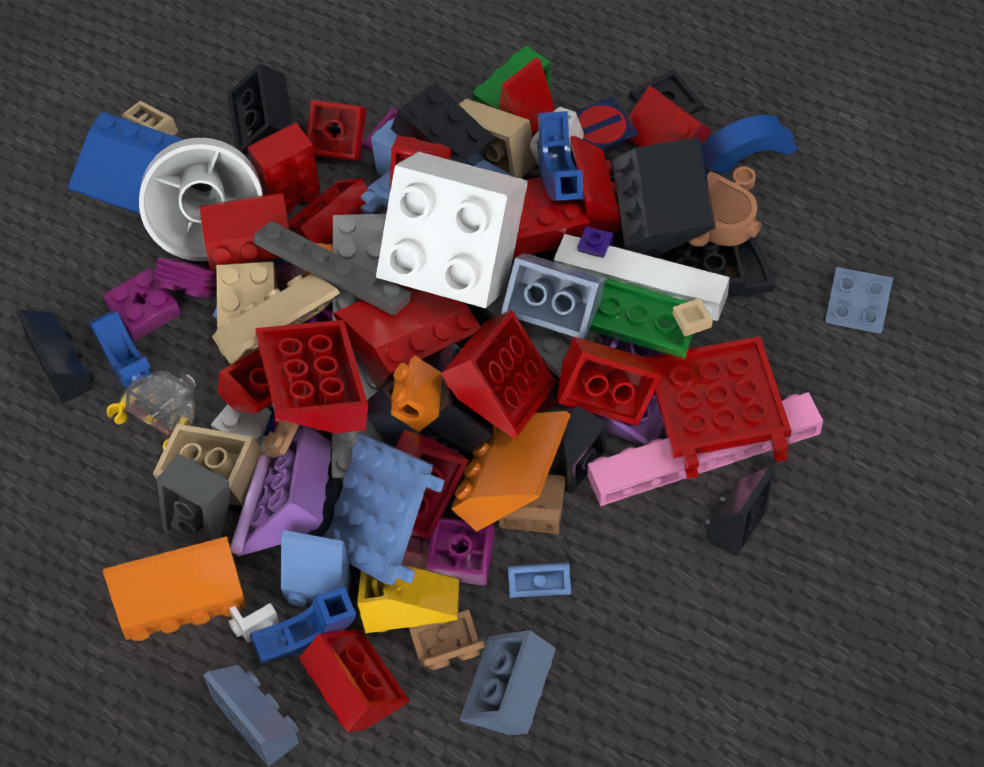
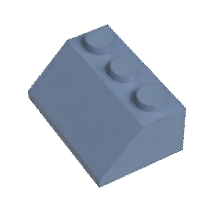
(553, 295)
(508, 682)
(252, 712)

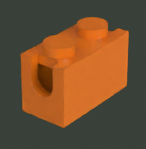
(416, 393)

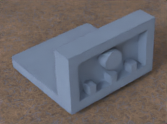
(859, 300)

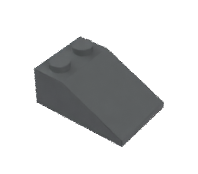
(192, 501)

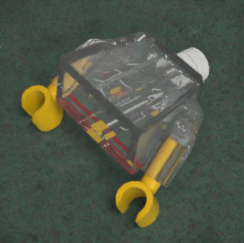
(158, 401)

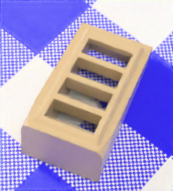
(166, 122)

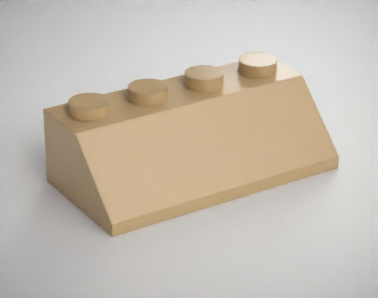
(291, 306)

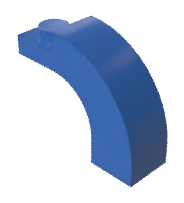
(744, 138)
(556, 166)
(119, 348)
(327, 614)

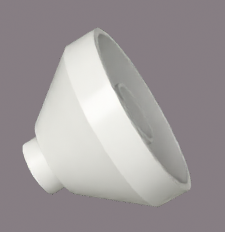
(171, 205)

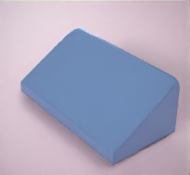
(539, 579)

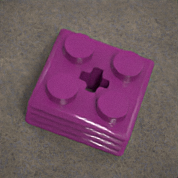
(185, 276)
(140, 319)
(469, 566)

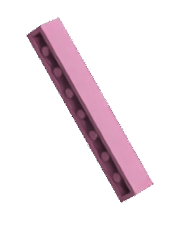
(653, 464)

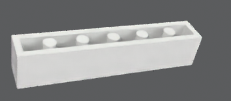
(649, 273)

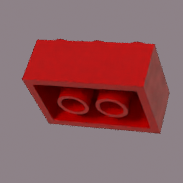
(287, 166)

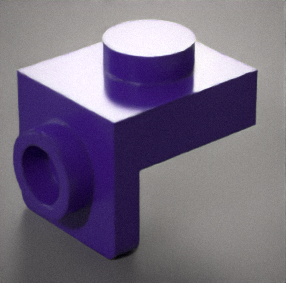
(595, 242)

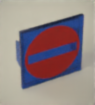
(605, 124)

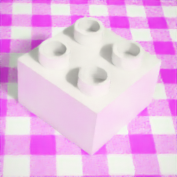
(451, 229)

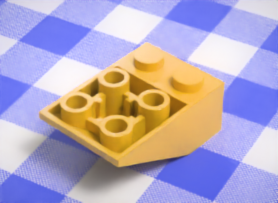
(425, 601)

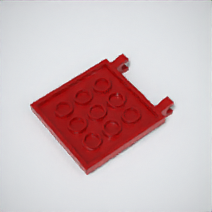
(720, 401)

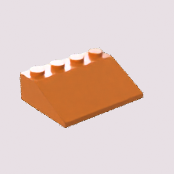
(509, 470)
(175, 589)

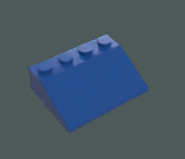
(116, 160)

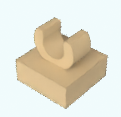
(692, 317)

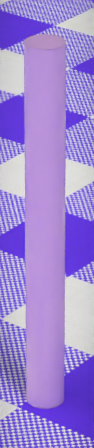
(250, 504)

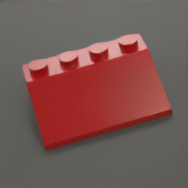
(546, 220)
(417, 330)
(500, 374)
(313, 376)

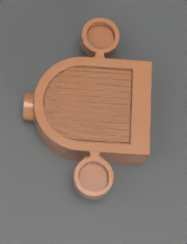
(732, 209)

